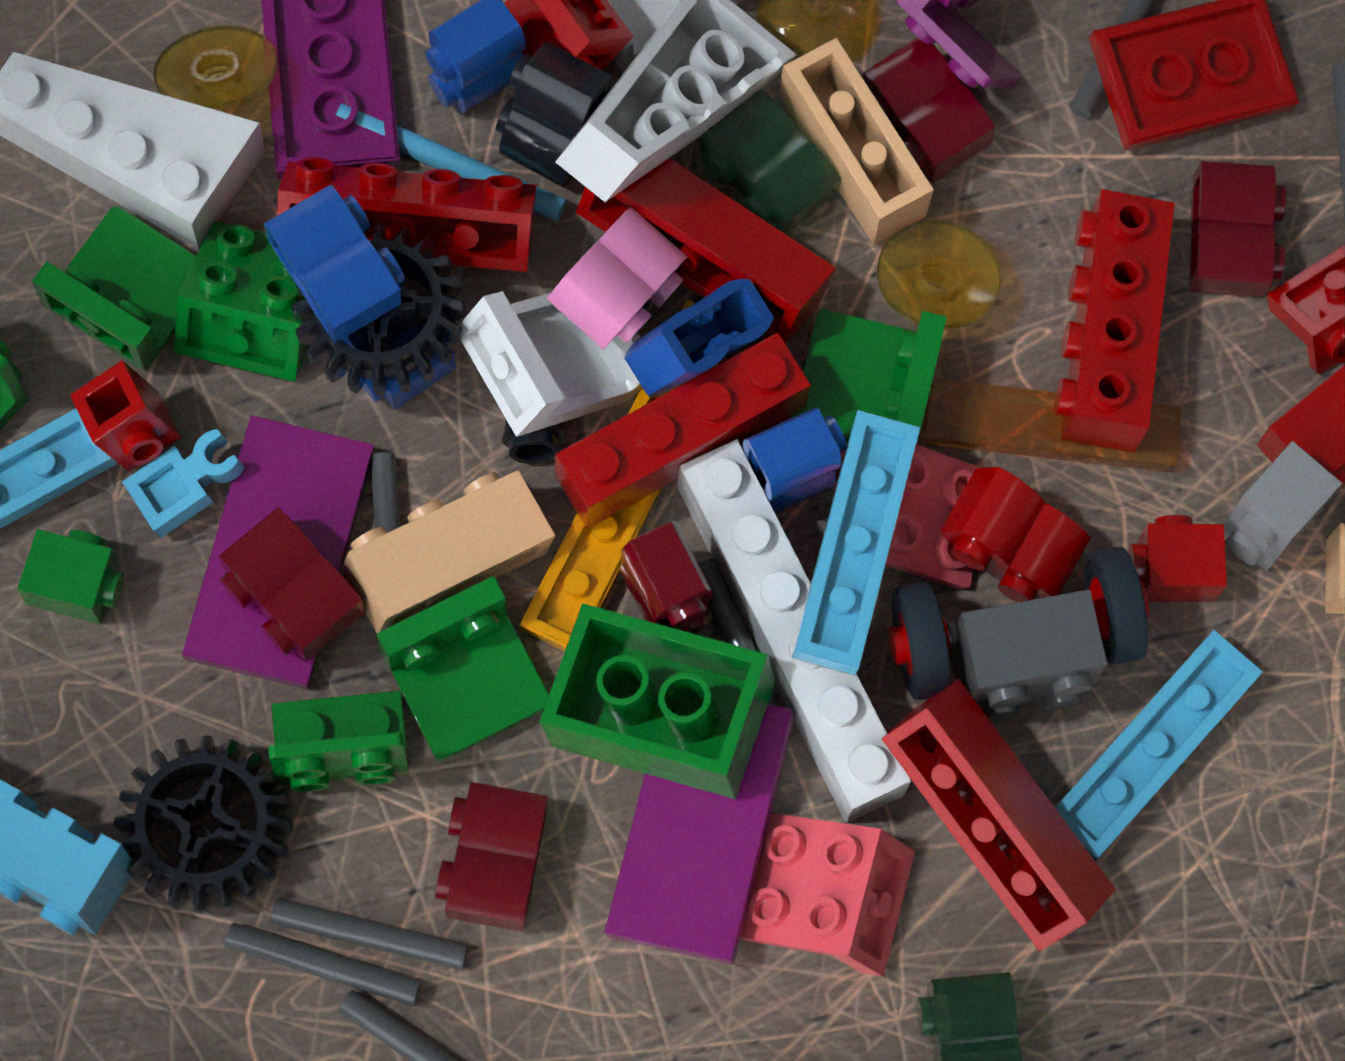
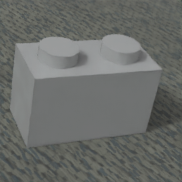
(1278, 507)

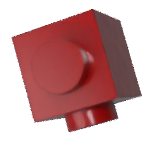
(125, 416)
(1181, 560)

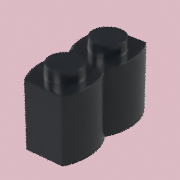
(548, 108)

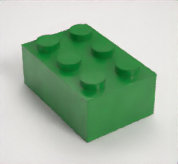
(658, 700)

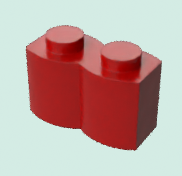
(1014, 535)

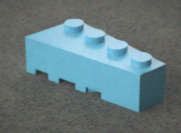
(58, 864)

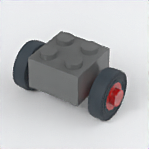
(1024, 649)

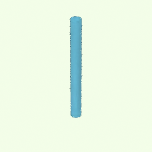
(442, 157)

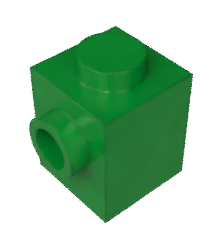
(71, 575)

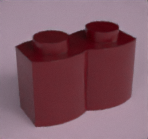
(929, 108)
(1234, 229)
(666, 579)
(290, 585)
(494, 856)

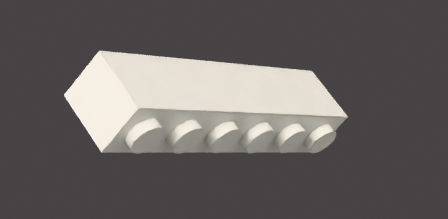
(771, 598)

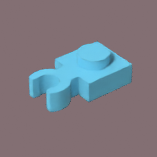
(174, 486)

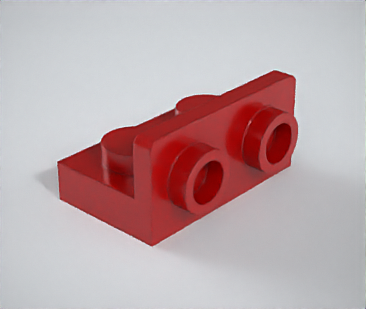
(1315, 309)

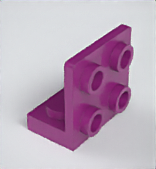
(972, 55)

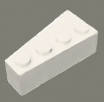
(676, 88)
(130, 144)

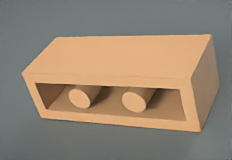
(857, 138)
(447, 548)

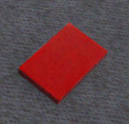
(1192, 71)

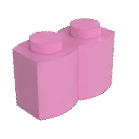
(617, 278)

